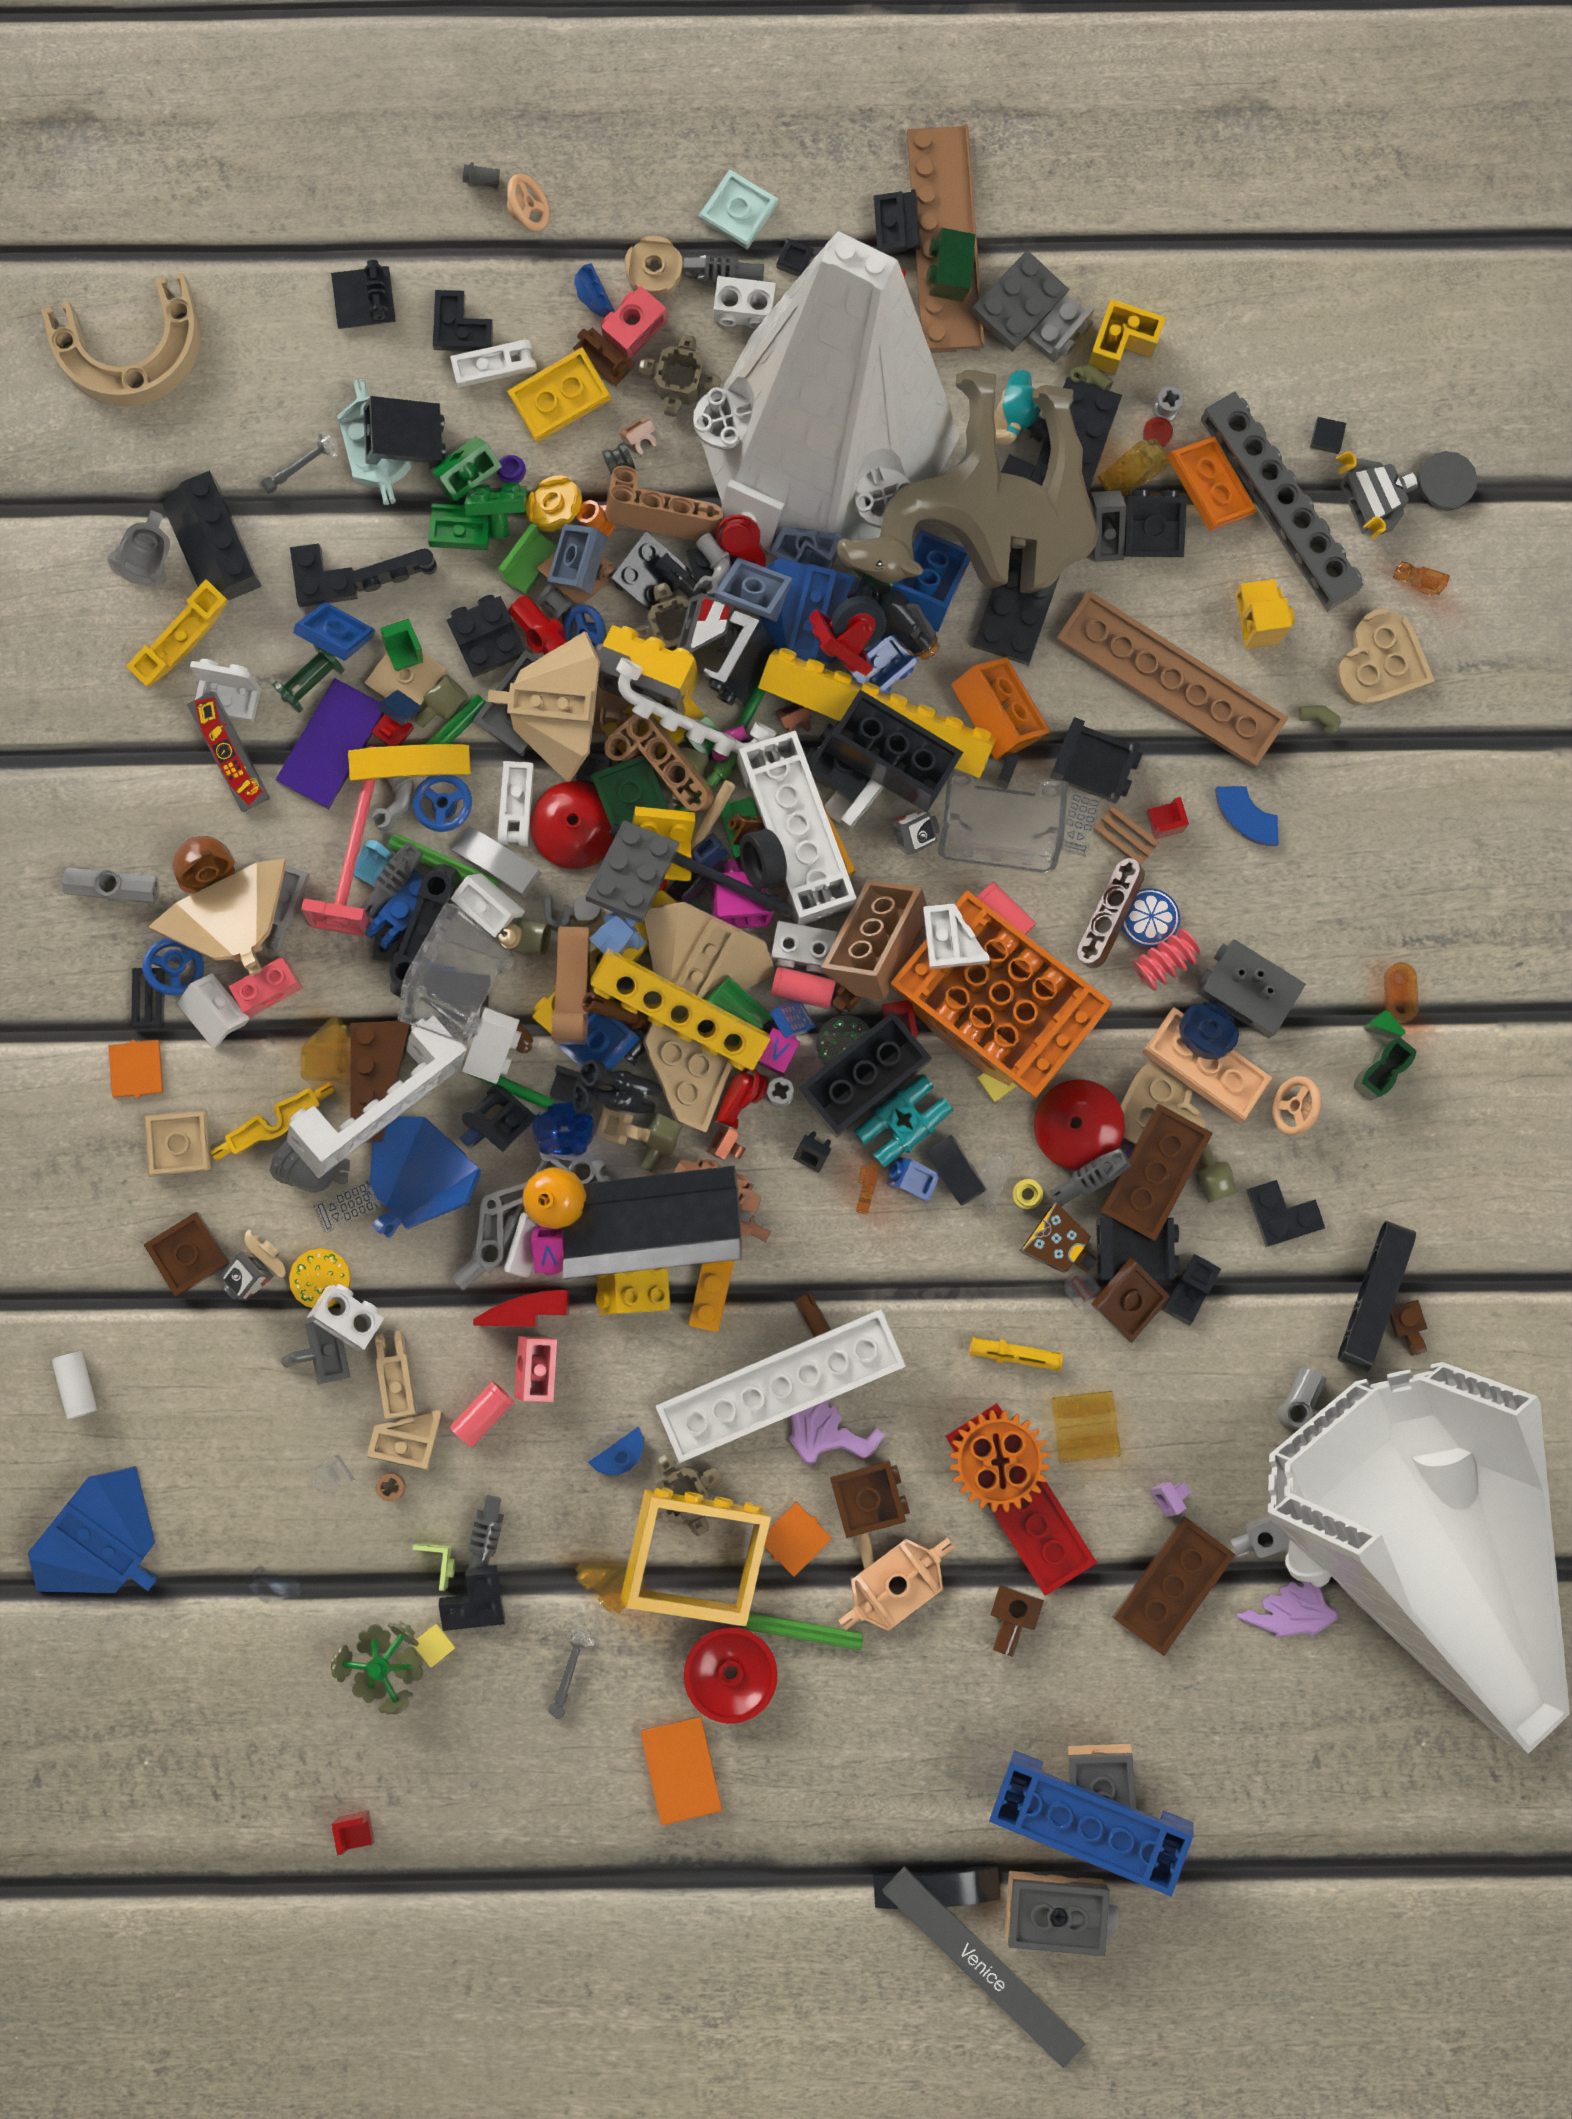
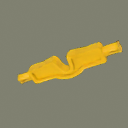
(259, 1130)

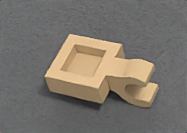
(617, 1127)

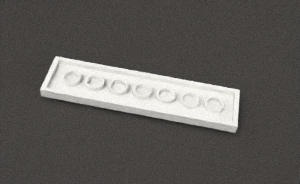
(781, 1385)

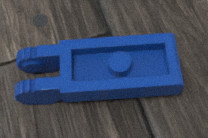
(397, 912)

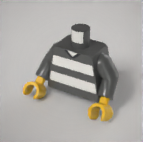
(1375, 493)

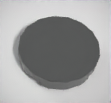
(1447, 480)

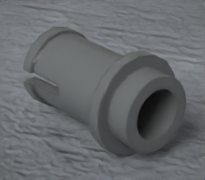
(481, 175)

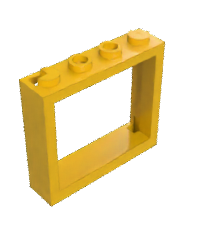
(686, 1606)

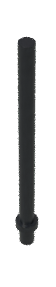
(771, 902)

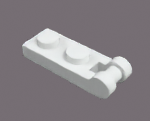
(493, 363)
(516, 802)

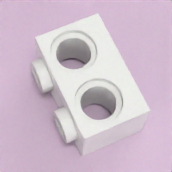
(745, 294)
(342, 1324)

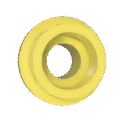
(1031, 1185)

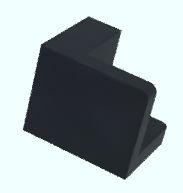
(564, 1084)

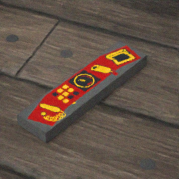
(228, 751)

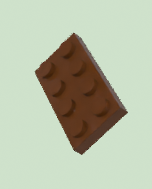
(1157, 1172)
(1173, 1585)

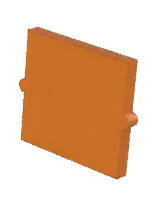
(135, 1068)
(795, 1539)

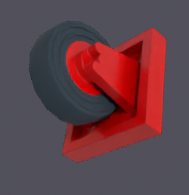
(854, 626)

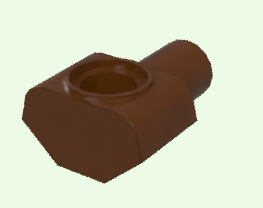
(1012, 1625)

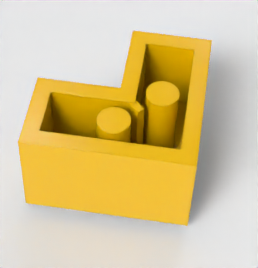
(1125, 329)
(1263, 613)

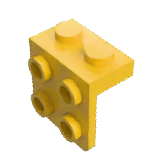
(633, 1292)

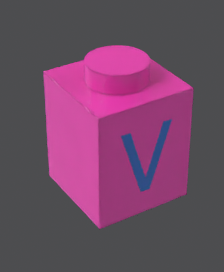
(779, 1052)
(547, 1250)

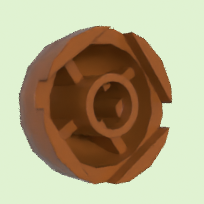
(202, 863)

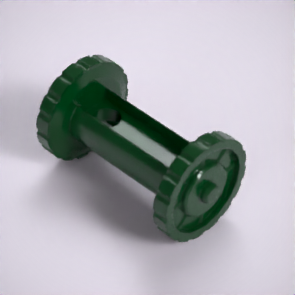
(307, 677)

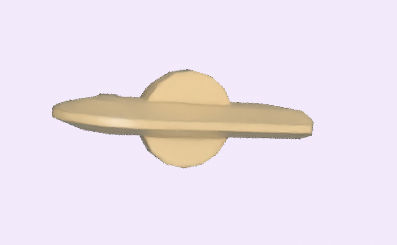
(265, 1252)

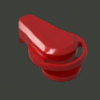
(742, 539)
(741, 1092)

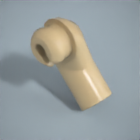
(511, 936)

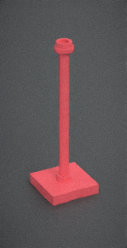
(337, 915)

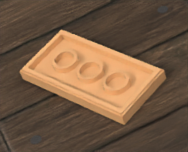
(1227, 1083)

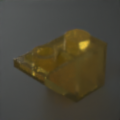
(1135, 467)
(323, 1053)
(606, 1580)

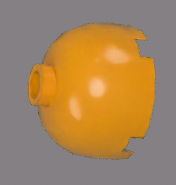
(565, 1196)

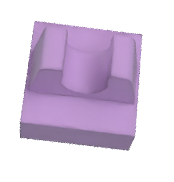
(1170, 1497)

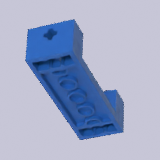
(1092, 1825)

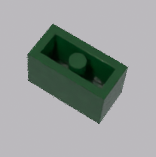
(951, 264)

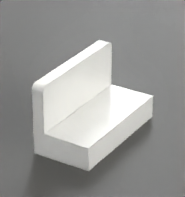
(849, 814)
(486, 904)
(212, 1009)

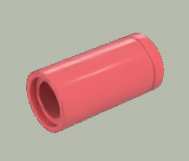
(1002, 904)
(803, 987)
(481, 1414)

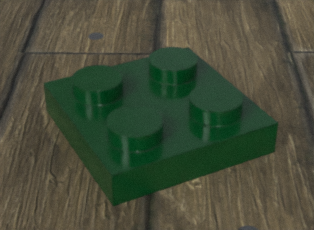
(628, 786)

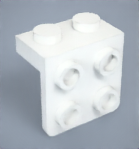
(233, 685)

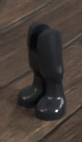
(625, 1096)

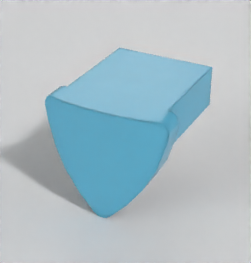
(371, 861)

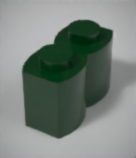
(1383, 1072)

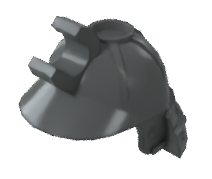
(292, 1170)

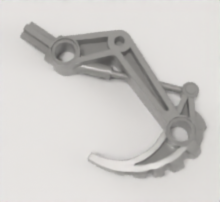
(492, 1224)

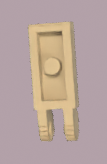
(395, 1379)

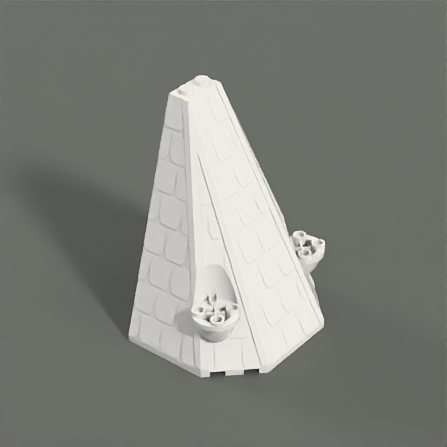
(832, 398)
(1441, 1530)

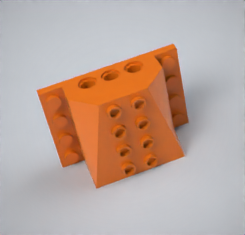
(1007, 1016)

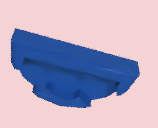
(591, 291)
(621, 1455)

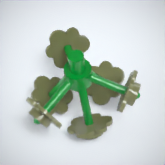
(374, 1680)

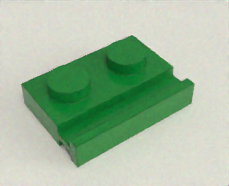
(454, 530)
(738, 1002)

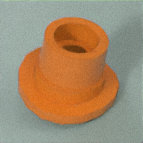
(594, 516)

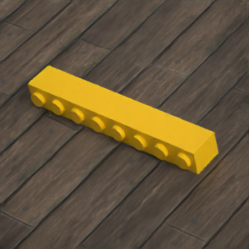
(833, 693)

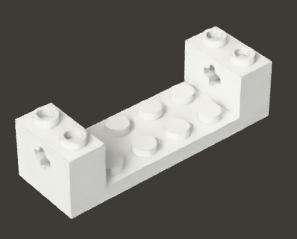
(795, 813)
(324, 1148)

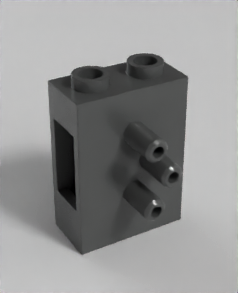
(1250, 987)

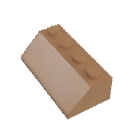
(876, 938)

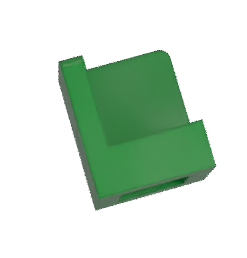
(402, 645)

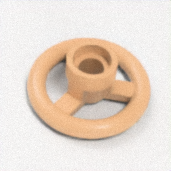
(523, 204)
(1302, 1107)

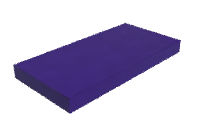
(320, 757)

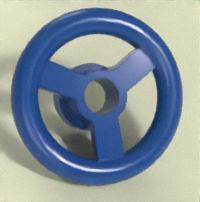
(595, 630)
(446, 812)
(172, 955)

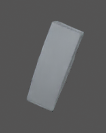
(496, 861)

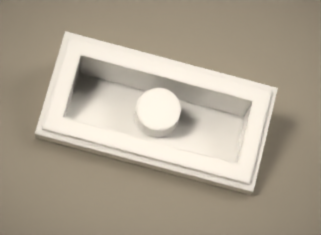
(520, 1255)

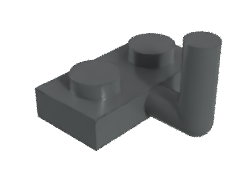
(327, 1355)

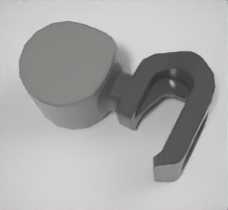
(582, 911)

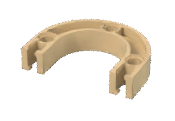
(160, 371)

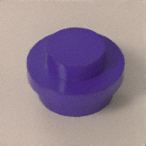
(512, 469)

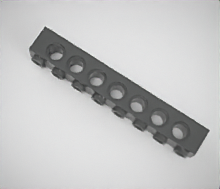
(1281, 517)

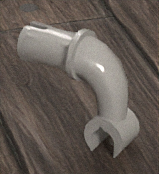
(719, 563)
(404, 792)

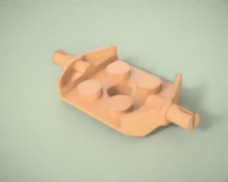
(871, 1587)

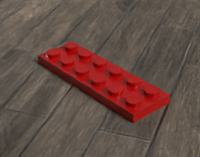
(1038, 1529)

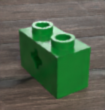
(465, 468)

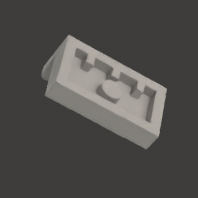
(1060, 328)

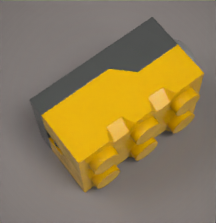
(666, 674)

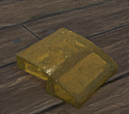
(1085, 1427)

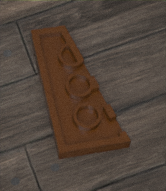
(375, 1063)

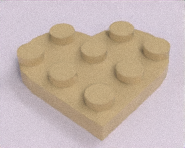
(1384, 660)
(1151, 1087)

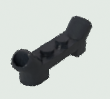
(433, 894)

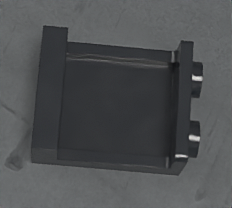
(403, 431)
(744, 662)
(1096, 762)
(1119, 1243)

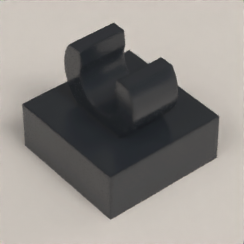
(812, 1153)

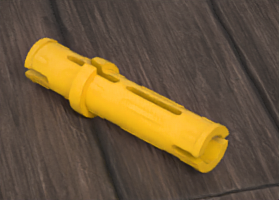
(1015, 1353)

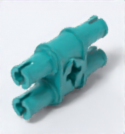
(920, 1123)

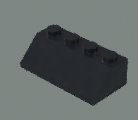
(210, 536)
(893, 751)
(865, 1074)

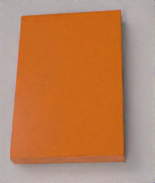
(1211, 483)
(681, 1770)

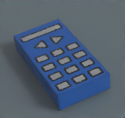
(792, 1019)

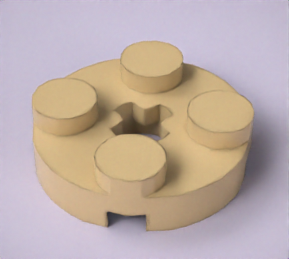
(642, 254)

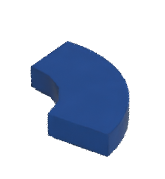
(1246, 817)

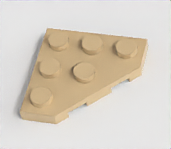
(687, 1075)

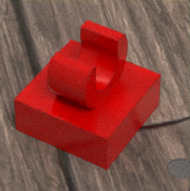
(392, 732)

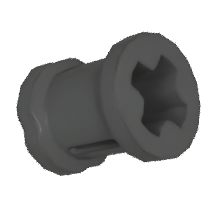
(555, 602)

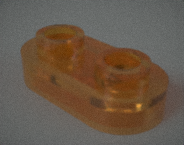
(1401, 993)

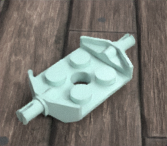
(369, 475)

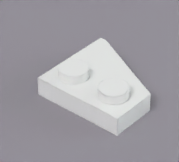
(950, 939)

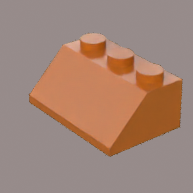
(1000, 705)

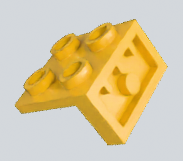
(673, 825)

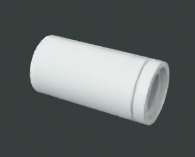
(74, 1385)

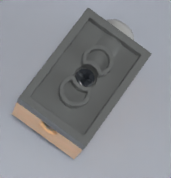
(1104, 1771)
(1059, 1914)

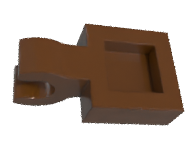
(845, 1000)
(1407, 1321)

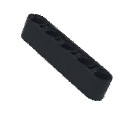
(1376, 1296)

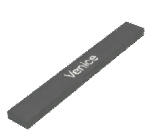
(983, 1967)

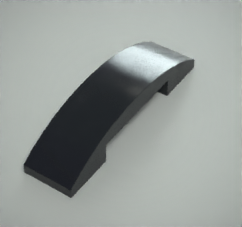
(951, 1888)

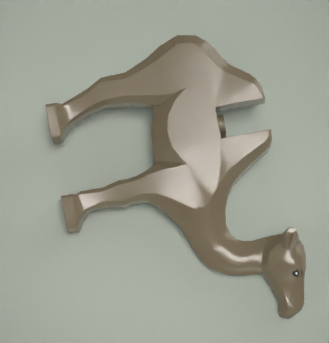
(993, 508)

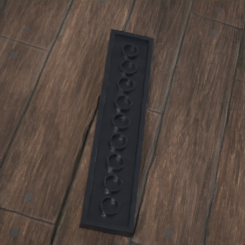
(1016, 618)

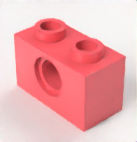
(632, 338)
(266, 988)
(535, 1368)

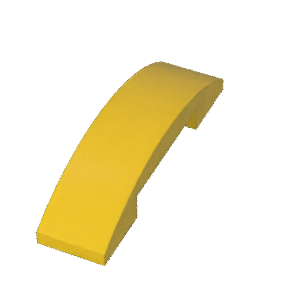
(180, 636)
(409, 761)

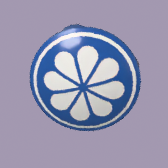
(1151, 918)

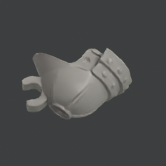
(142, 553)

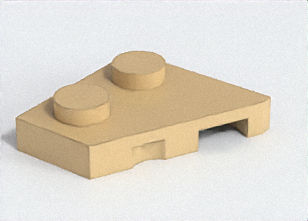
(406, 1441)

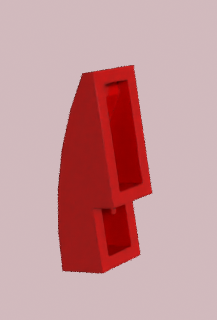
(525, 1309)

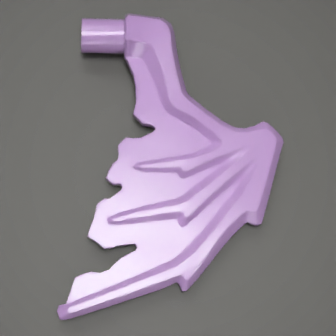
(817, 1431)
(1294, 1611)

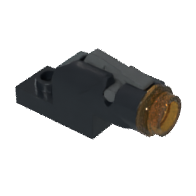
(901, 617)

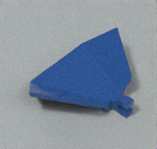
(810, 590)
(419, 1174)
(96, 1538)

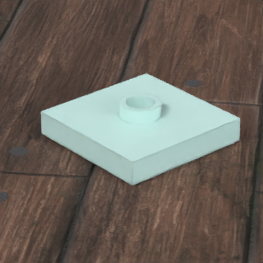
(738, 209)

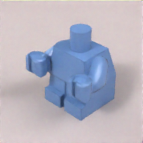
(617, 934)

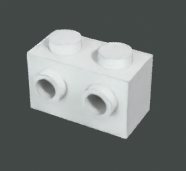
(801, 946)
(490, 1047)

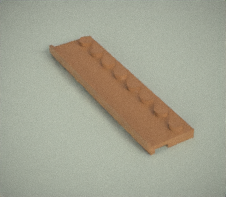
(945, 199)

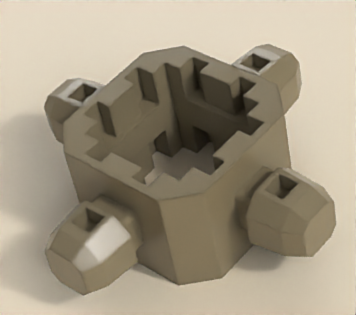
(685, 356)
(666, 604)
(711, 1478)

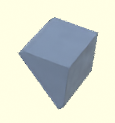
(578, 557)
(754, 589)

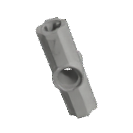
(93, 883)

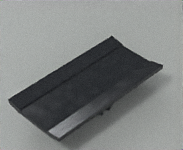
(655, 1223)

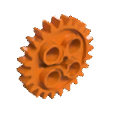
(971, 1465)

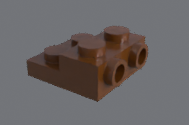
(869, 1498)

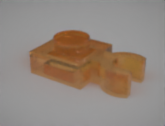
(1425, 579)
(868, 1178)

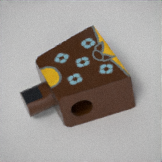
(1059, 1242)

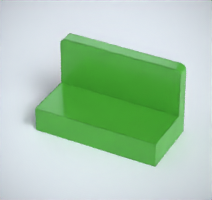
(521, 564)

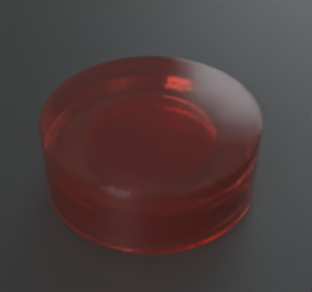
(1159, 429)

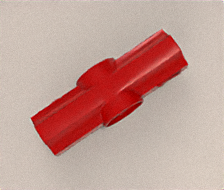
(541, 633)

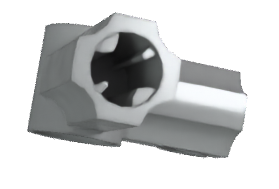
(1304, 1396)

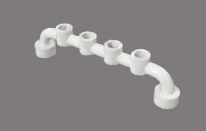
(673, 718)

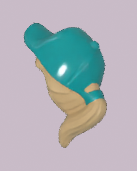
(1016, 408)

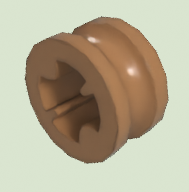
(387, 1478)

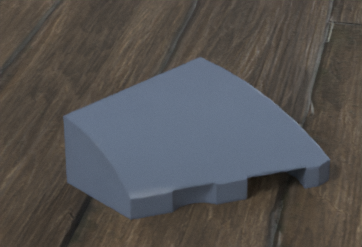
(807, 546)

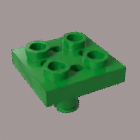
(496, 504)

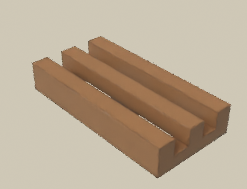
(1132, 826)

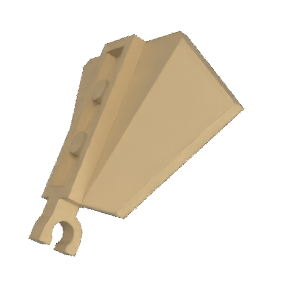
(556, 704)
(228, 916)
(703, 950)

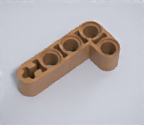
(657, 510)
(665, 767)
(572, 985)

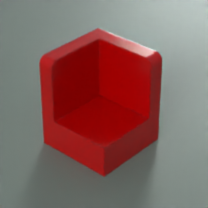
(1168, 819)
(904, 1011)
(352, 1831)

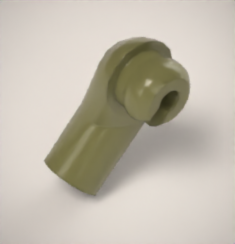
(1091, 375)
(1323, 714)

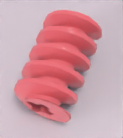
(1167, 958)

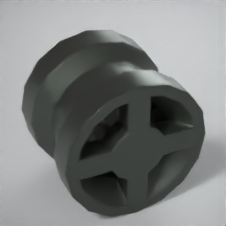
(618, 457)

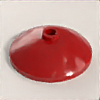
(567, 844)
(1100, 1128)
(728, 1698)

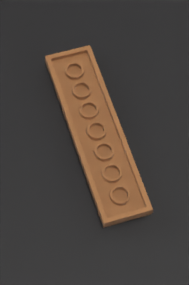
(1171, 679)

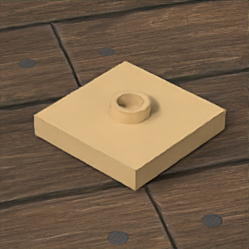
(411, 681)
(178, 1143)

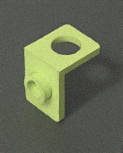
(448, 1563)

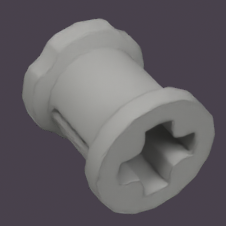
(1172, 397)
(777, 1101)

